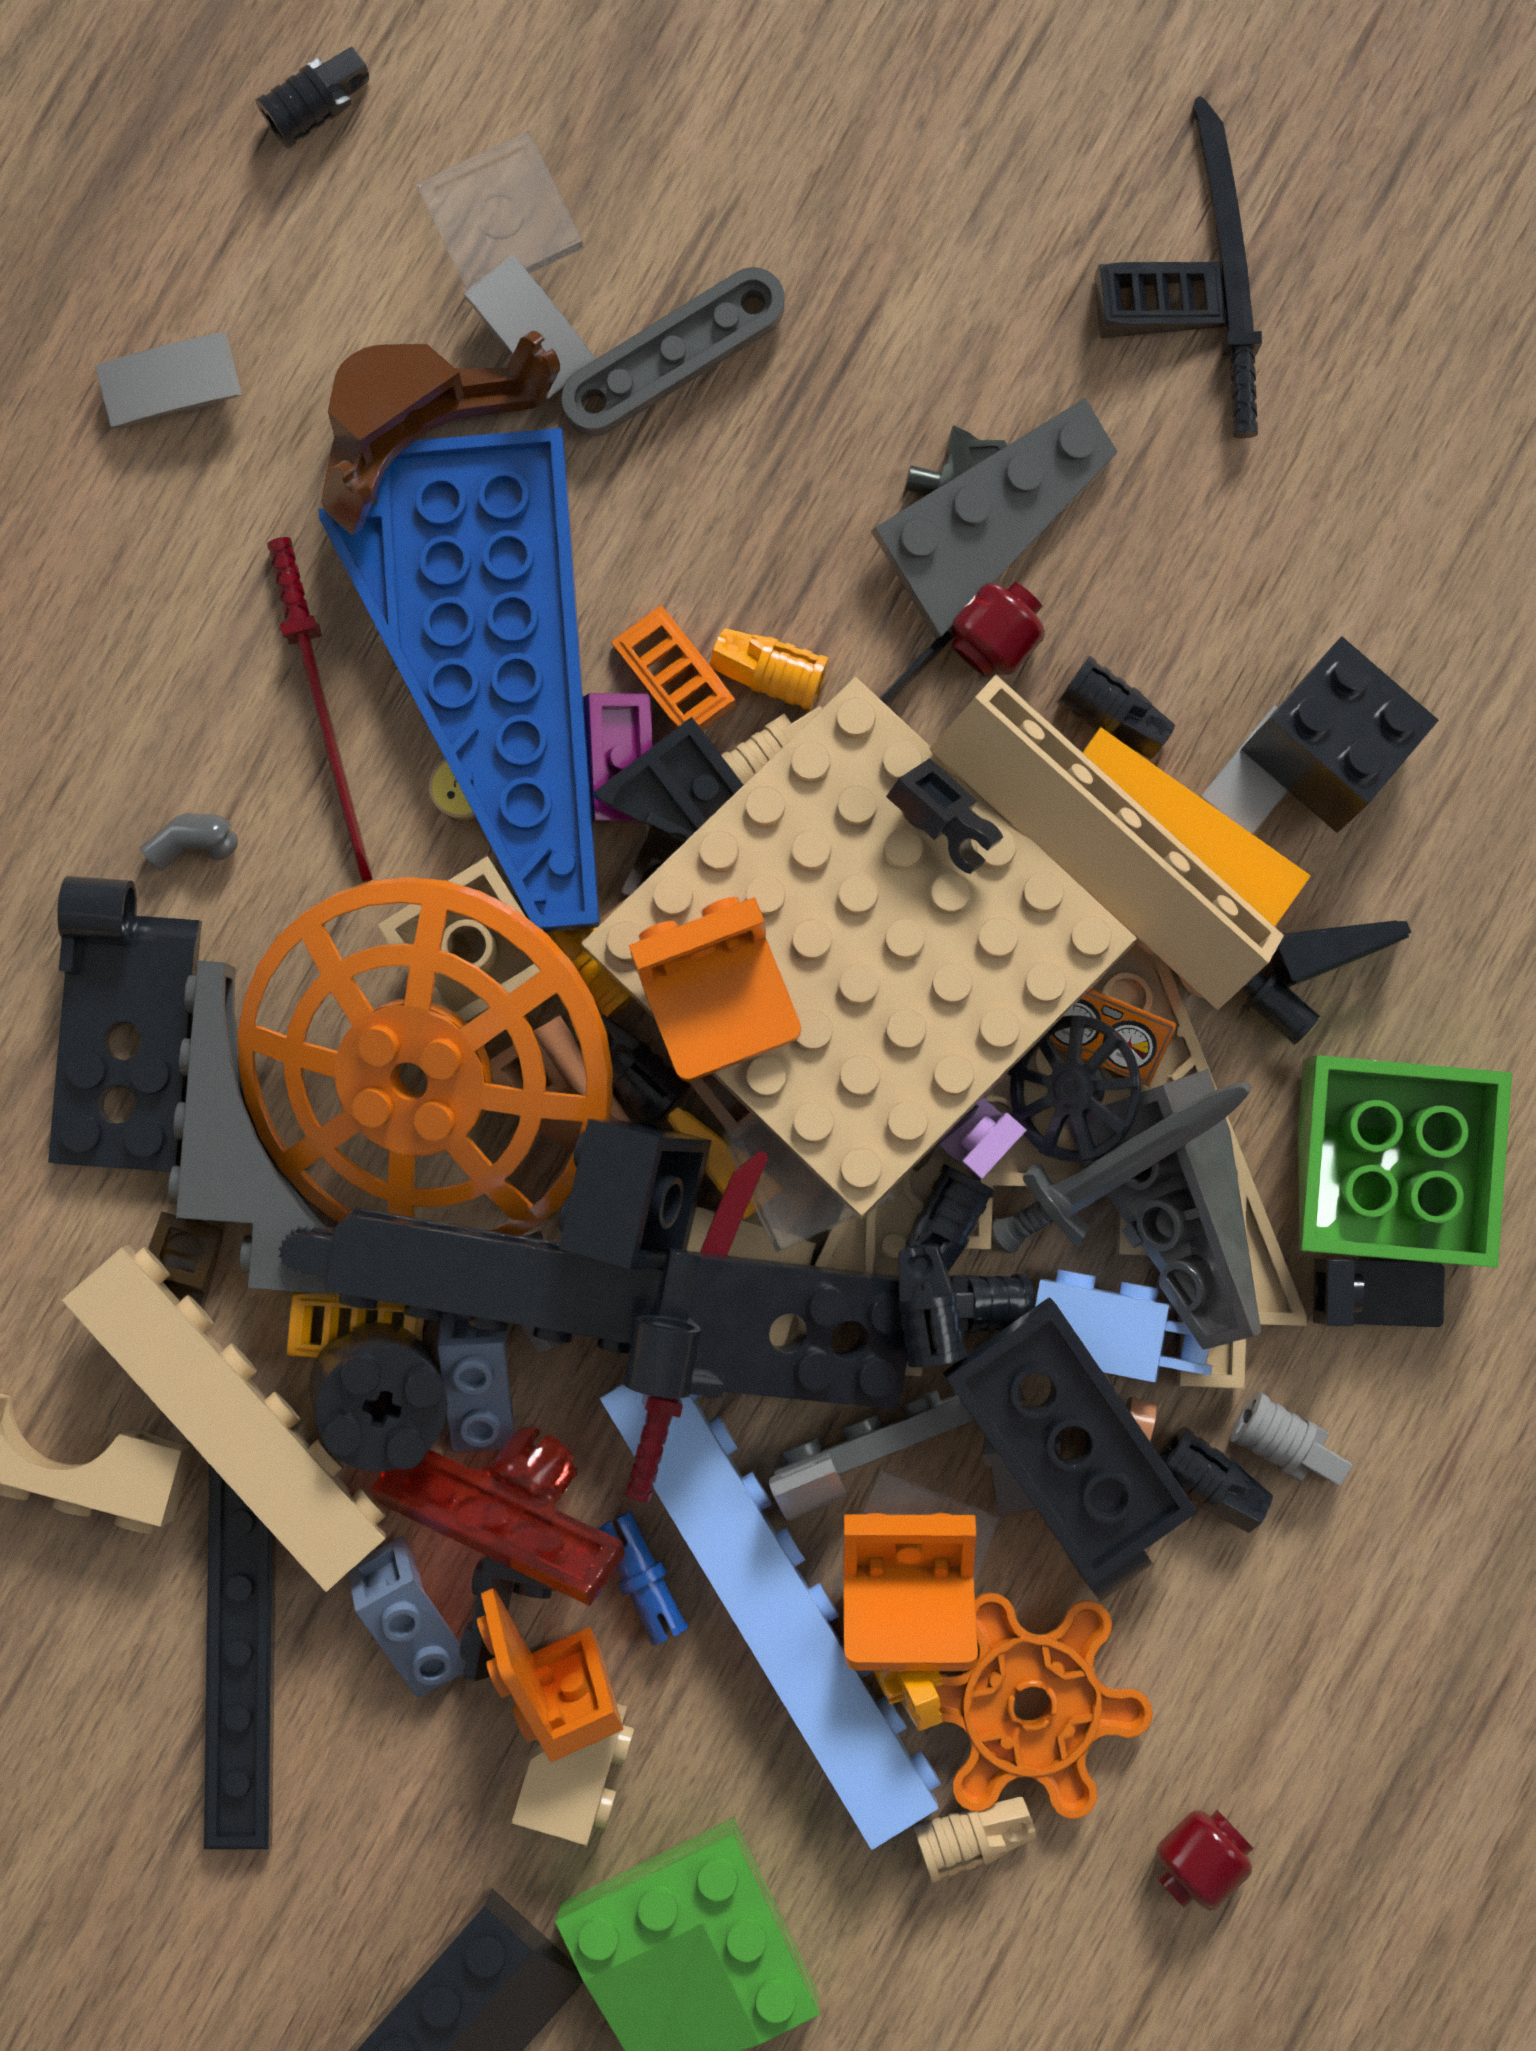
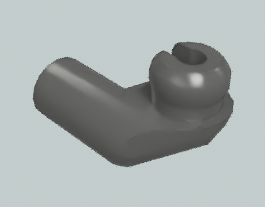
(190, 832)

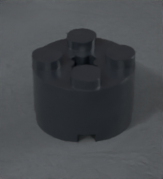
(396, 1427)

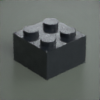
(1340, 735)
(632, 1193)

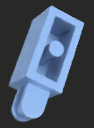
(1123, 1328)

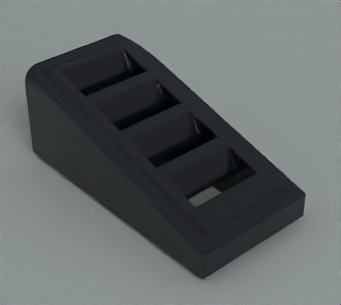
(1116, 323)
(1318, 951)

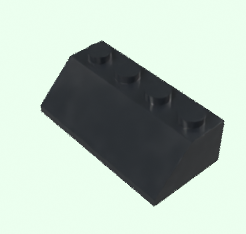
(480, 1990)

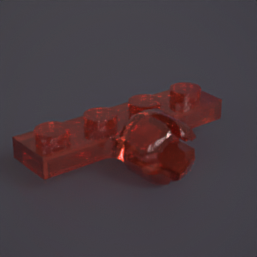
(509, 1512)

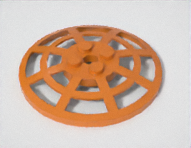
(432, 1039)

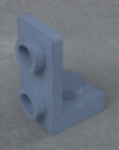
(475, 1384)
(404, 1619)

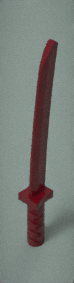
(300, 629)
(659, 1409)

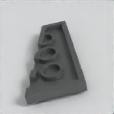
(991, 513)

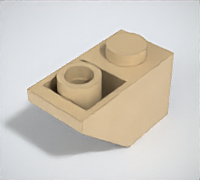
(570, 1792)

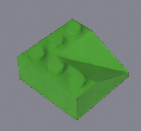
(1402, 1160)
(690, 1950)

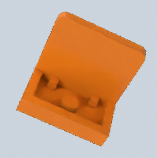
(715, 988)
(909, 1592)
(557, 1690)

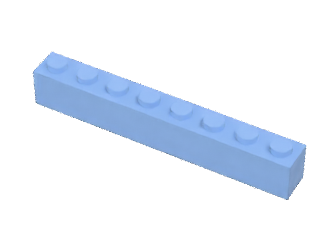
(784, 1619)

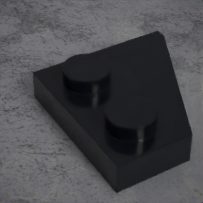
(673, 784)

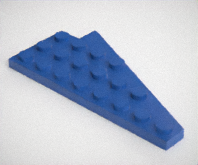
(480, 613)

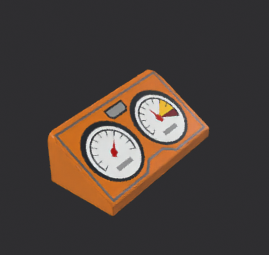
(1143, 1031)

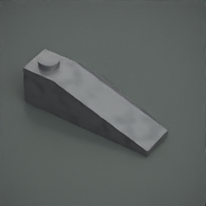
(1189, 1216)

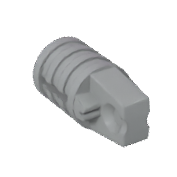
(1287, 1440)

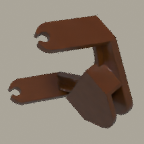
(402, 391)

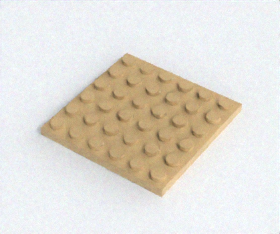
(896, 960)

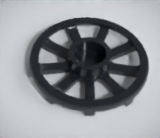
(1075, 1090)

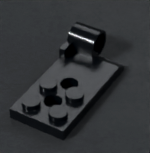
(118, 974)
(718, 1322)
(1108, 1497)

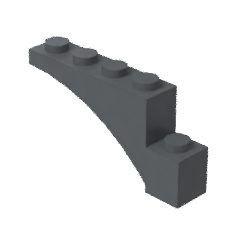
(223, 1160)

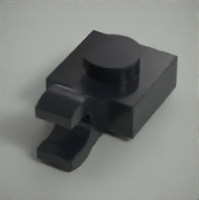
(940, 807)

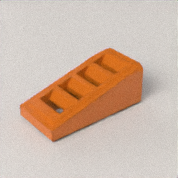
(704, 713)

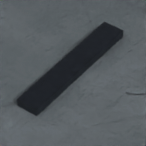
(239, 1674)

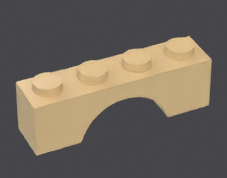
(134, 1478)

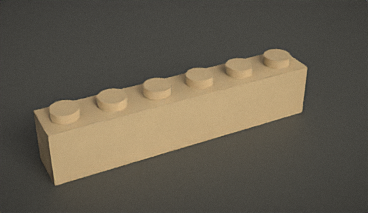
(1107, 843)
(226, 1414)

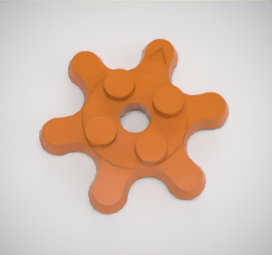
(1076, 1712)

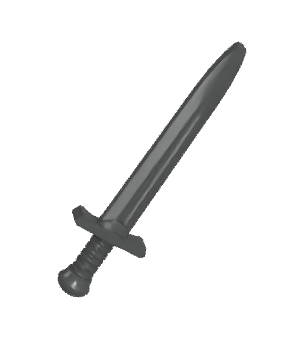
(1064, 1199)

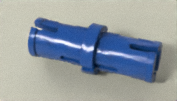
(644, 1581)

